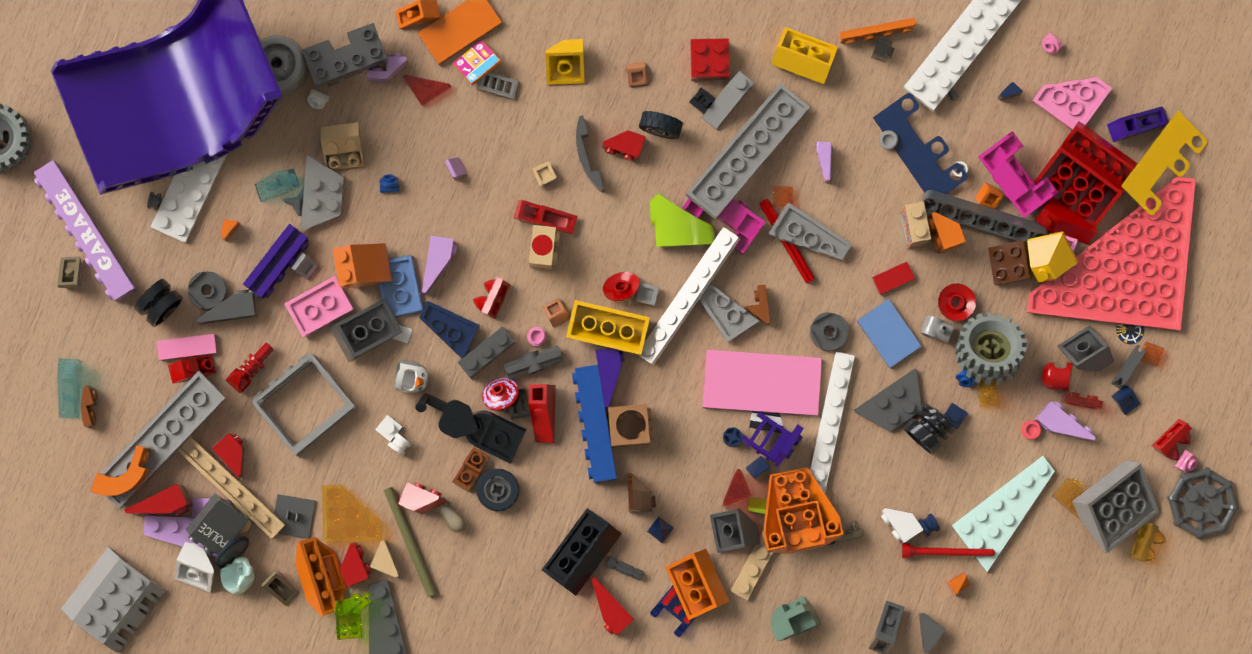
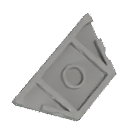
(321, 194)

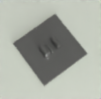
(296, 514)

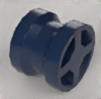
(734, 437)
(929, 525)

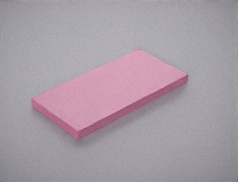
(762, 382)

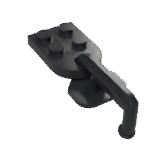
(495, 434)

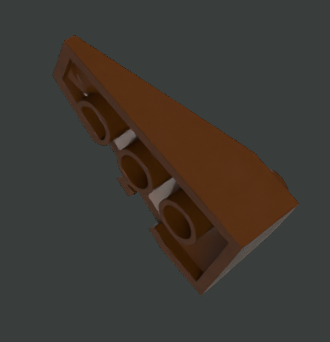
(639, 496)

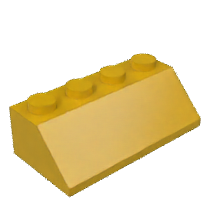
(608, 327)

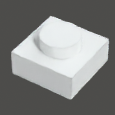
(388, 428)

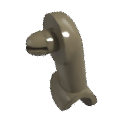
(453, 520)
(851, 534)

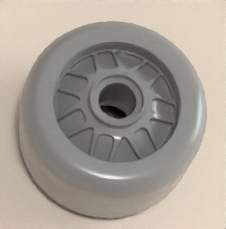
(294, 68)

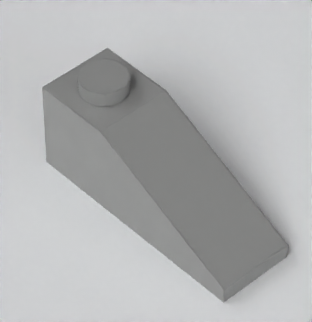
(728, 100)

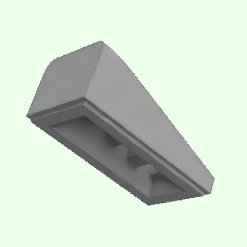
(480, 86)

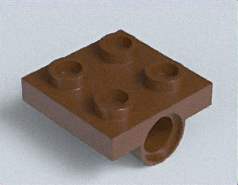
(1010, 262)

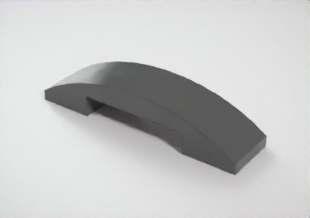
(594, 177)

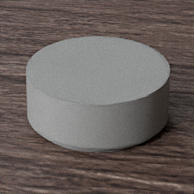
(888, 140)

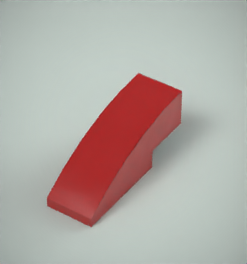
(545, 216)

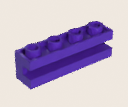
(276, 261)

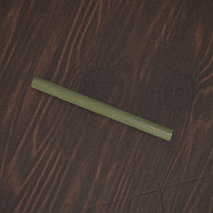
(410, 542)

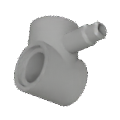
(937, 329)

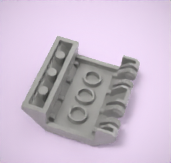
(111, 600)

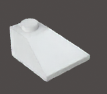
(194, 567)

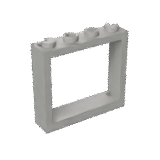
(277, 384)

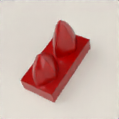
(497, 291)
(1167, 442)

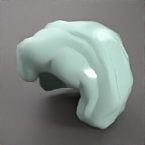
(237, 576)

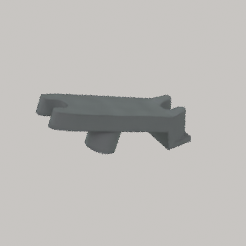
(1128, 367)

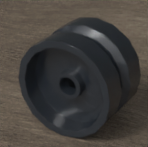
(158, 302)

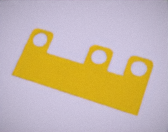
(1160, 156)

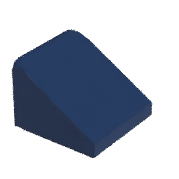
(1010, 91)
(1125, 399)

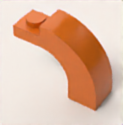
(129, 481)

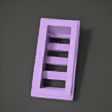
(824, 153)

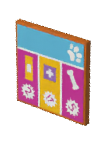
(476, 62)

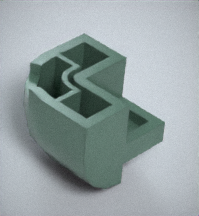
(793, 619)

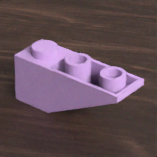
(1057, 421)

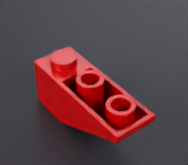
(542, 411)

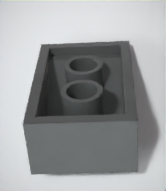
(366, 330)

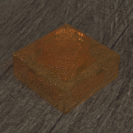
(782, 195)
(1152, 354)

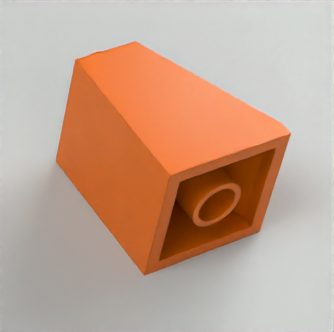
(362, 265)

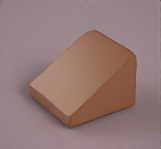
(637, 74)
(556, 312)

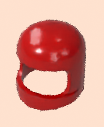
(1056, 378)

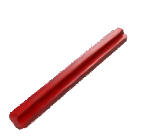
(792, 249)

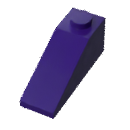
(1137, 124)
(609, 367)

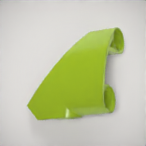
(677, 226)

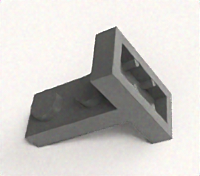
(887, 628)

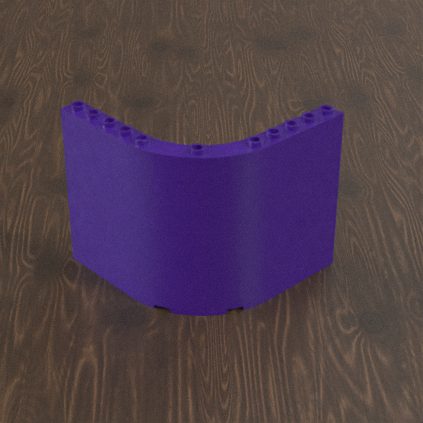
(169, 98)

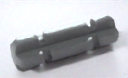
(624, 568)

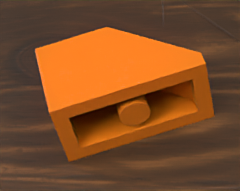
(417, 13)

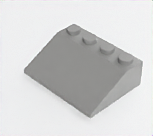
(1117, 505)

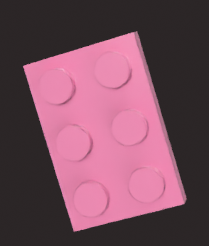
(319, 306)

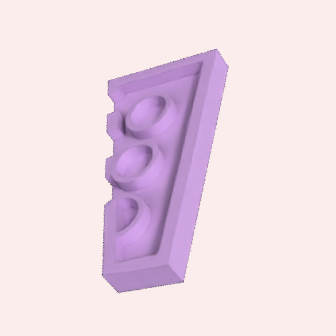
(169, 529)

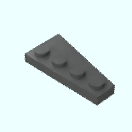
(384, 627)

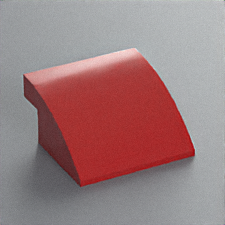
(1087, 173)

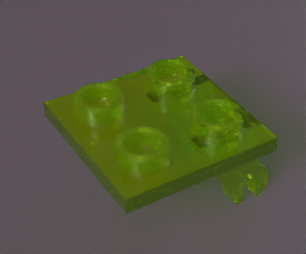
(349, 616)

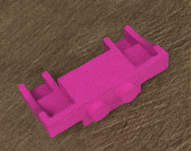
(1013, 177)
(737, 218)

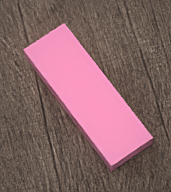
(187, 347)

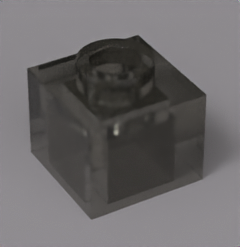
(883, 49)

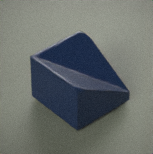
(757, 467)

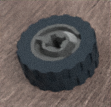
(660, 125)
(497, 489)

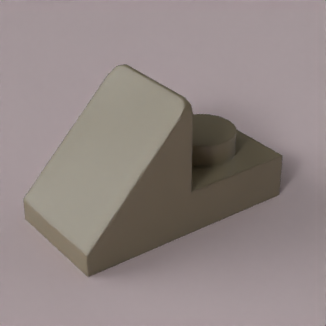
(69, 272)

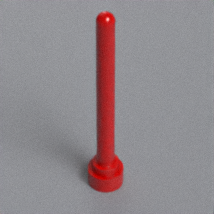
(909, 551)

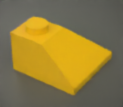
(565, 62)
(1050, 256)

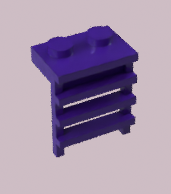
(783, 446)

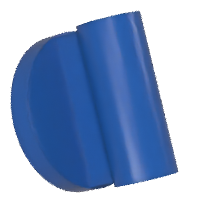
(389, 184)

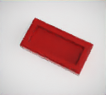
(893, 278)

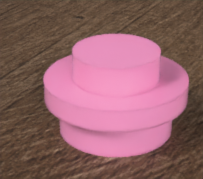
(536, 336)

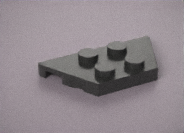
(894, 403)

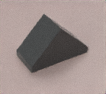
(930, 631)

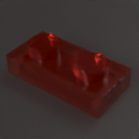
(1090, 402)

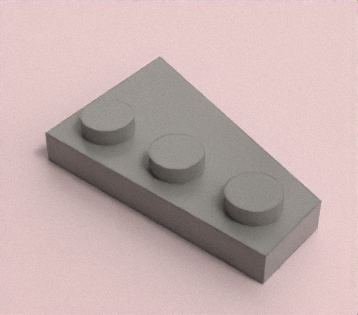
(726, 314)

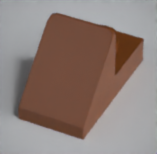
(760, 311)

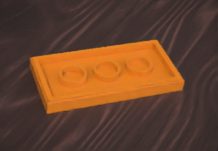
(459, 29)

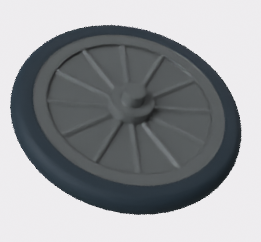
(231, 551)

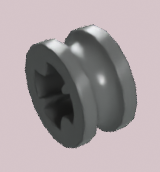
(154, 200)

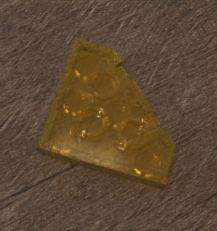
(347, 518)

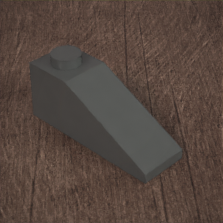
(233, 308)

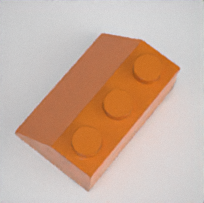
(697, 584)

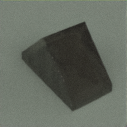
(520, 408)

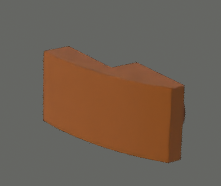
(88, 400)
(470, 469)

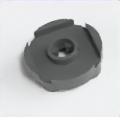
(196, 290)
(839, 334)

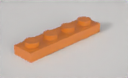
(884, 29)

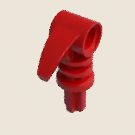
(240, 378)

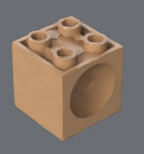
(617, 413)

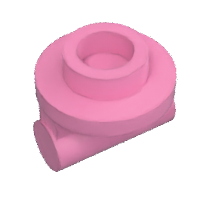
(1051, 44)
(1187, 462)

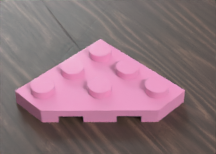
(1072, 100)

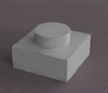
(304, 266)
(647, 294)

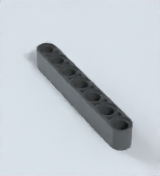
(977, 212)

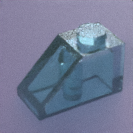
(277, 184)

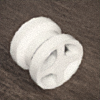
(399, 444)

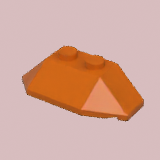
(319, 575)

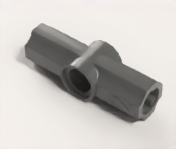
(533, 362)

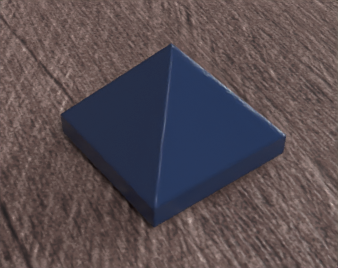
(660, 529)

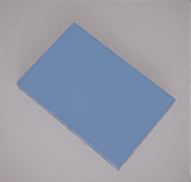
(403, 291)
(889, 333)

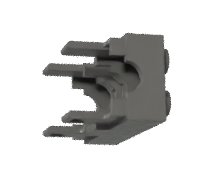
(331, 65)

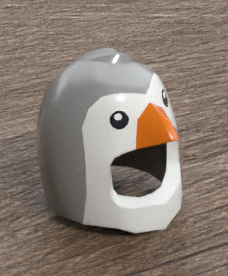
(410, 377)

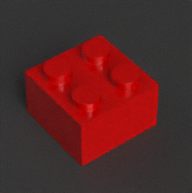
(709, 59)

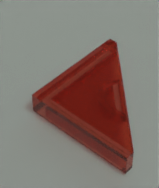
(425, 89)

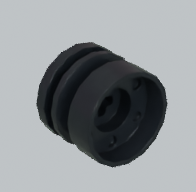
(929, 428)

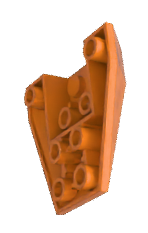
(798, 514)

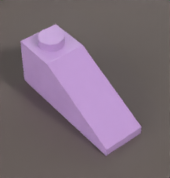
(438, 258)

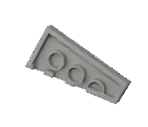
(804, 231)

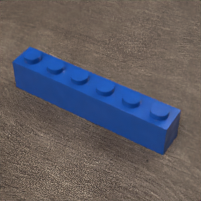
(595, 424)

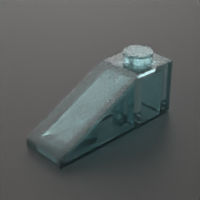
(69, 387)

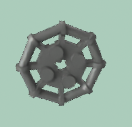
(1207, 492)

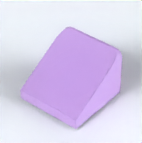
(456, 167)

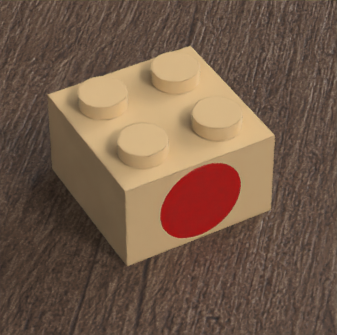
(543, 247)

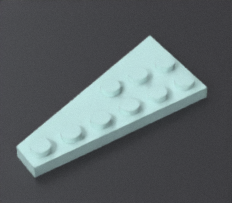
(1000, 514)

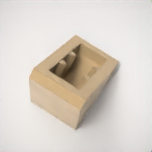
(384, 561)

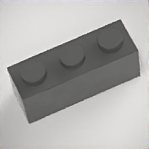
(486, 352)

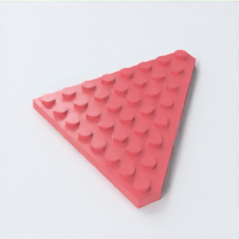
(1132, 270)

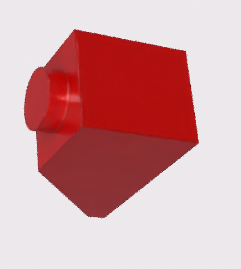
(231, 452)

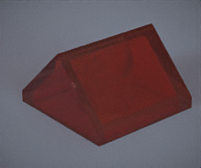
(737, 490)

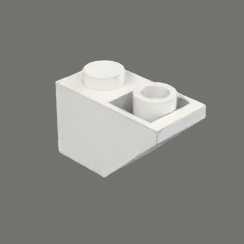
(903, 524)

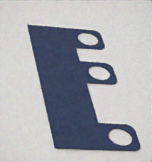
(914, 154)

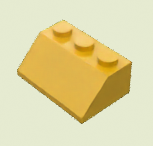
(804, 55)

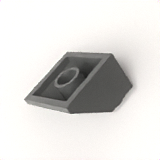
(1087, 350)
(733, 530)

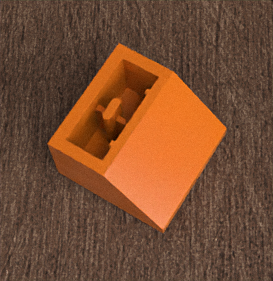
(946, 233)

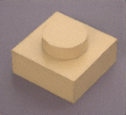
(544, 174)

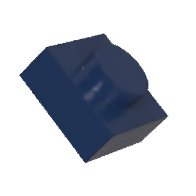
(955, 415)

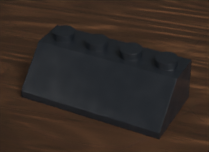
(581, 551)

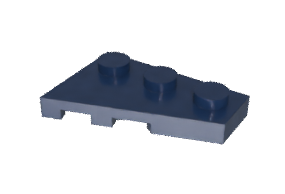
(450, 327)

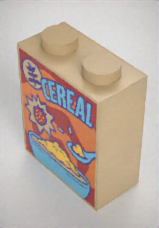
(915, 224)

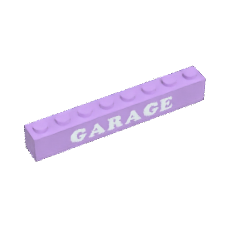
(85, 231)

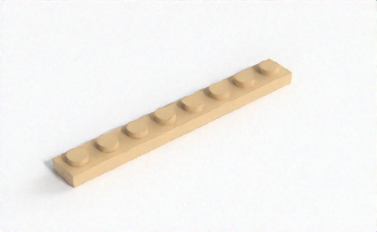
(231, 487)

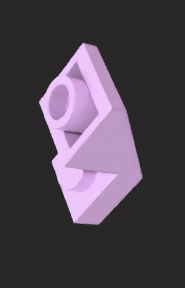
(394, 65)

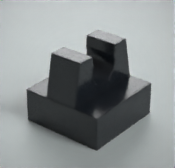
(702, 100)

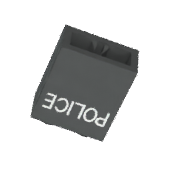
(216, 524)

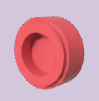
(1031, 430)

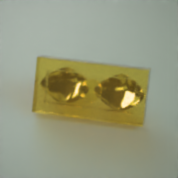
(987, 394)
(1147, 535)

